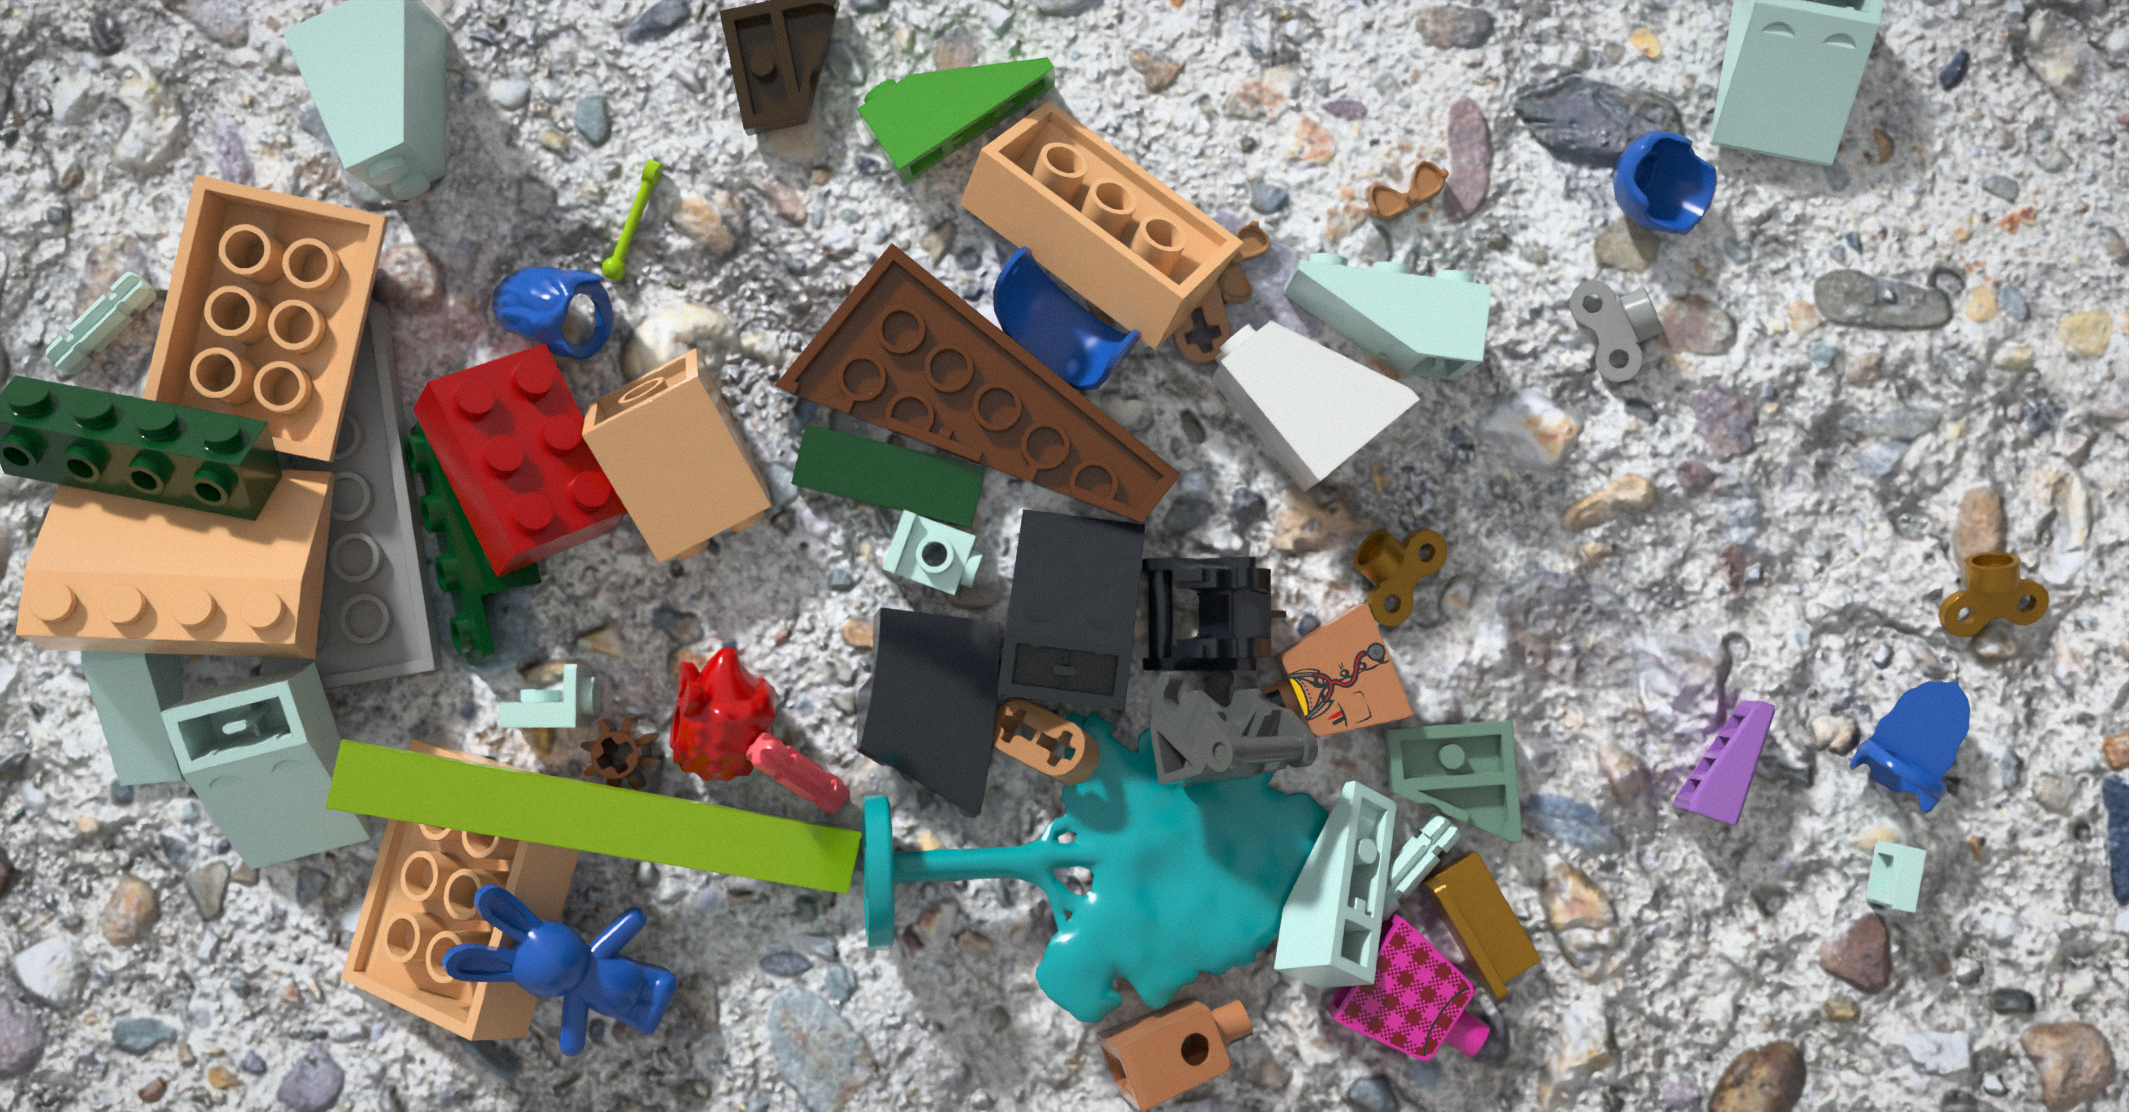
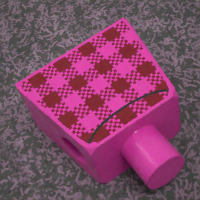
(1413, 1000)

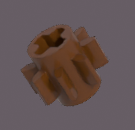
(606, 746)

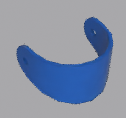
(1055, 326)

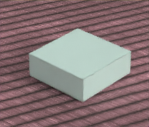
(1895, 876)

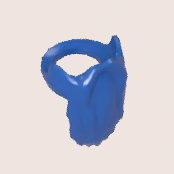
(537, 302)
(1918, 741)

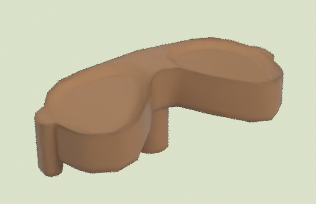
(1425, 184)
(1233, 282)

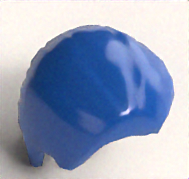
(1663, 183)

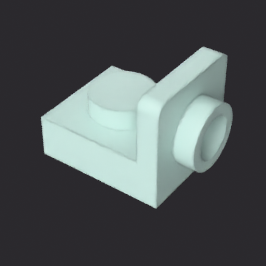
(543, 707)

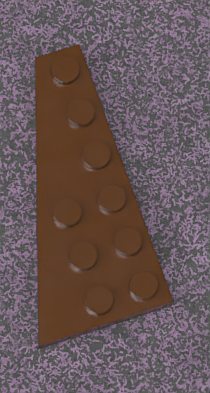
(946, 376)

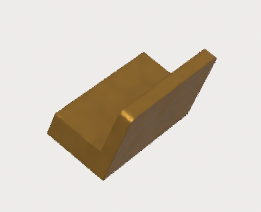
(1481, 922)

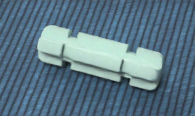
(101, 323)
(1417, 860)

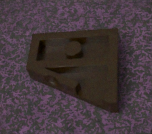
(777, 59)

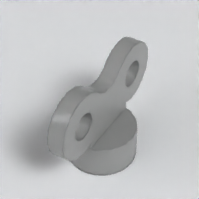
(1618, 326)

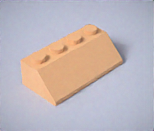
(1099, 222)

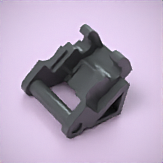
(1221, 739)

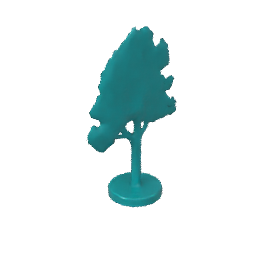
(1177, 871)

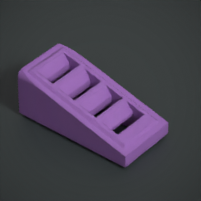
(1726, 770)

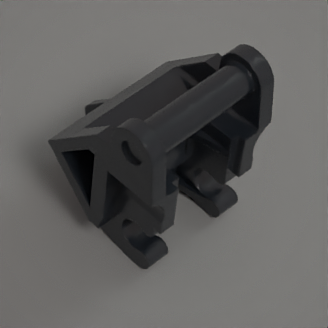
(1232, 614)

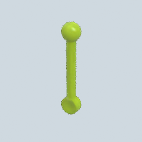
(614, 267)

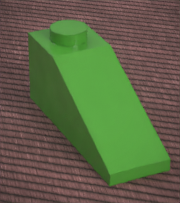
(944, 110)

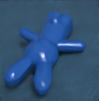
(558, 962)

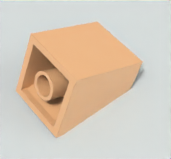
(676, 458)

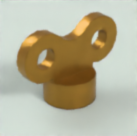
(1397, 569)
(1992, 593)

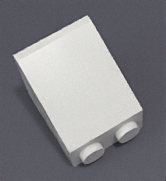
(1305, 399)

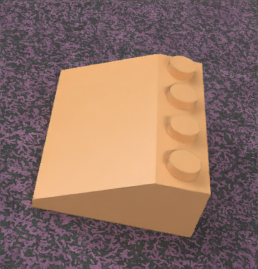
(267, 311)
(180, 578)
(425, 906)

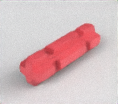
(798, 773)

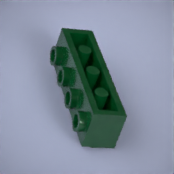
(137, 448)

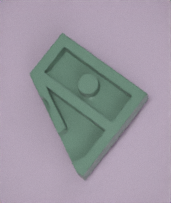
(1459, 772)

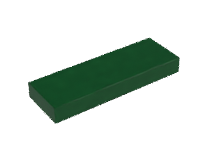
(888, 476)

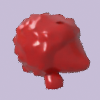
(720, 716)

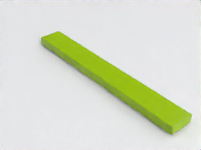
(590, 817)

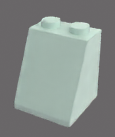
(379, 89)

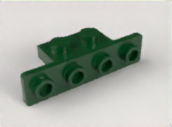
(463, 563)

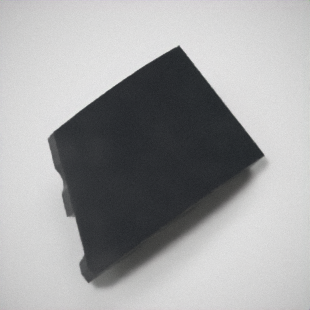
(932, 702)

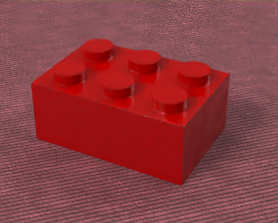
(518, 458)

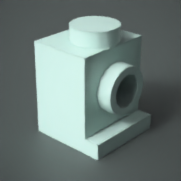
(908, 549)

